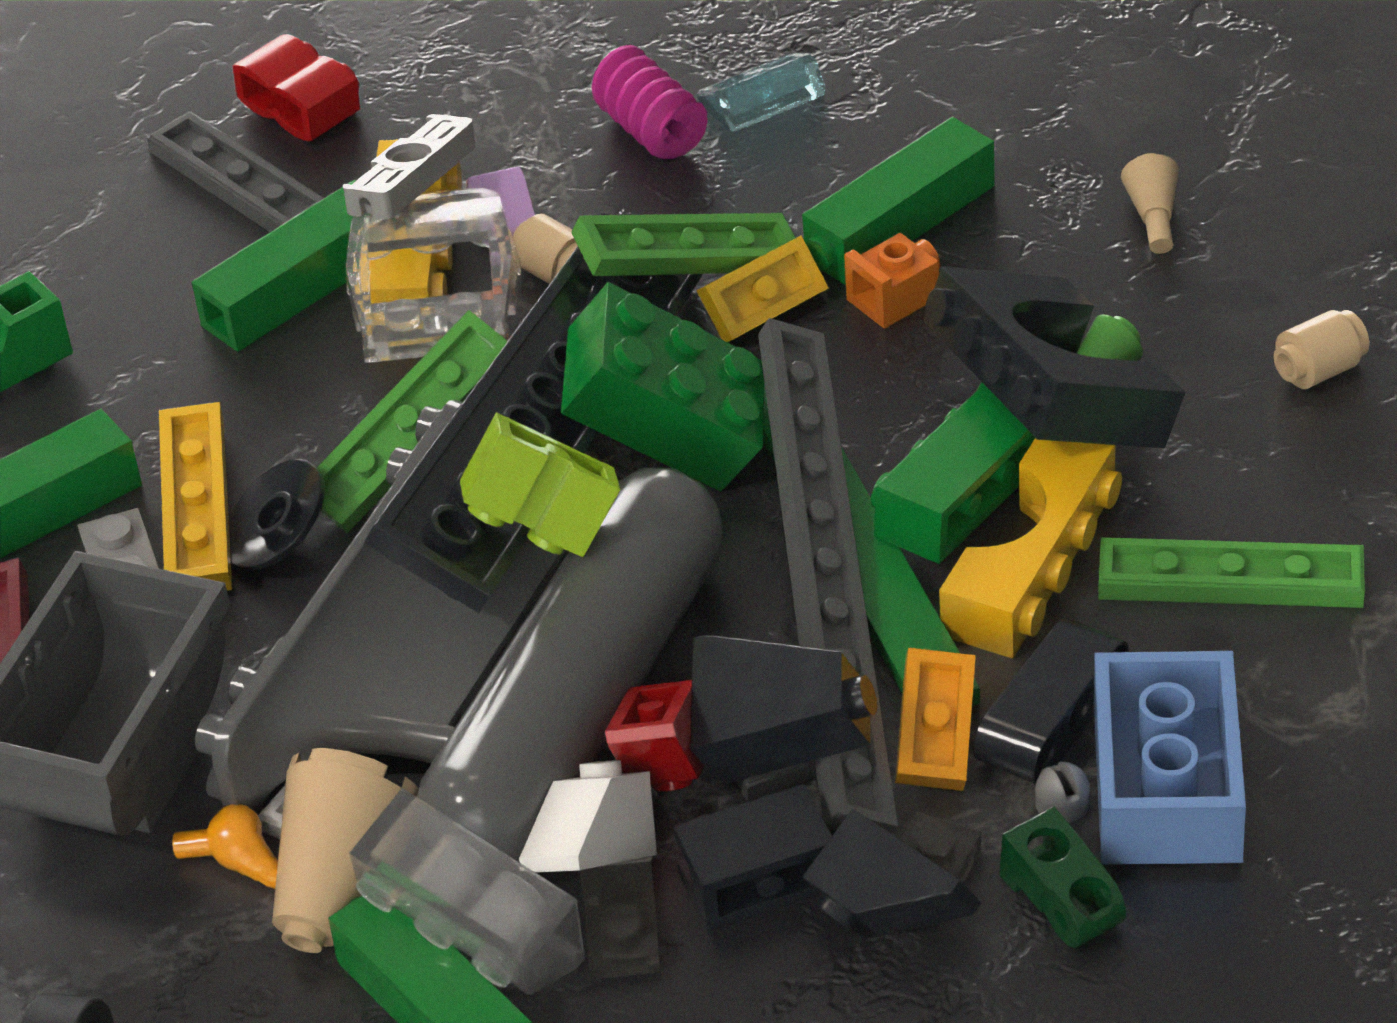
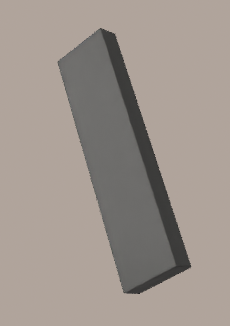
(231, 171)

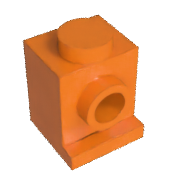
(891, 278)

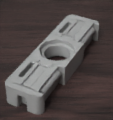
(410, 167)

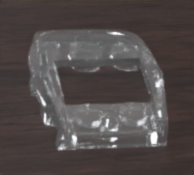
(429, 226)

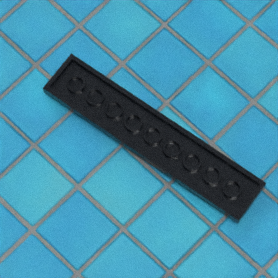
(427, 520)

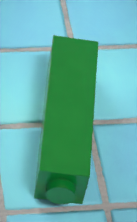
(901, 195)
(276, 275)
(63, 479)
(411, 974)

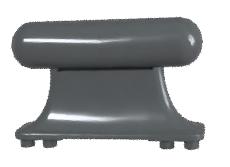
(482, 696)

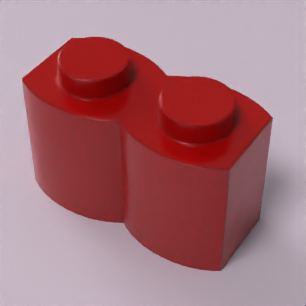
(297, 87)

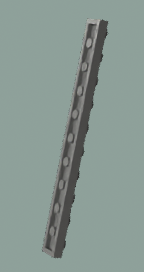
(823, 552)

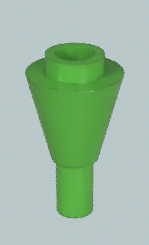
(1112, 339)

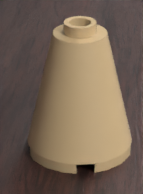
(324, 815)

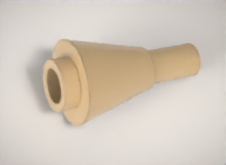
(1152, 188)

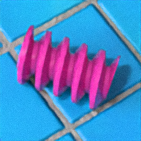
(648, 103)

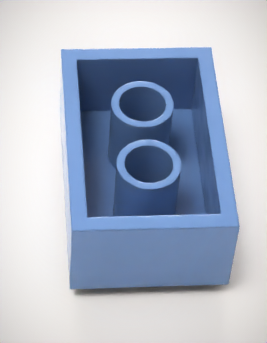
(1168, 758)

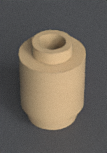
(543, 246)
(1320, 348)

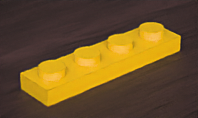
(195, 492)

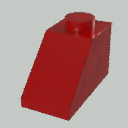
(654, 734)

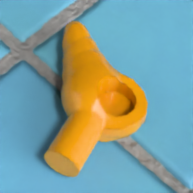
(235, 843)

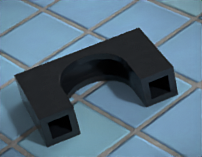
(1023, 346)

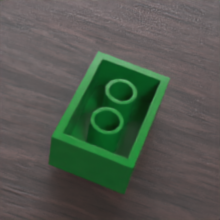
(664, 387)

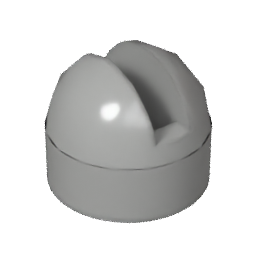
(1050, 791)

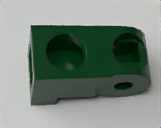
(1061, 878)

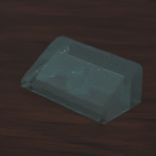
(763, 91)

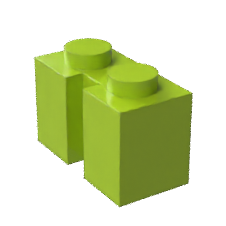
(539, 485)

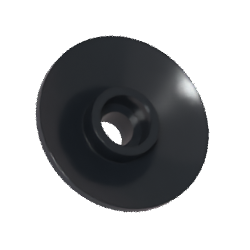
(275, 514)

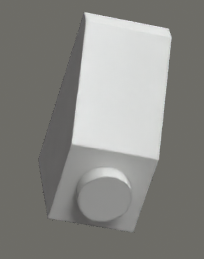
(593, 821)

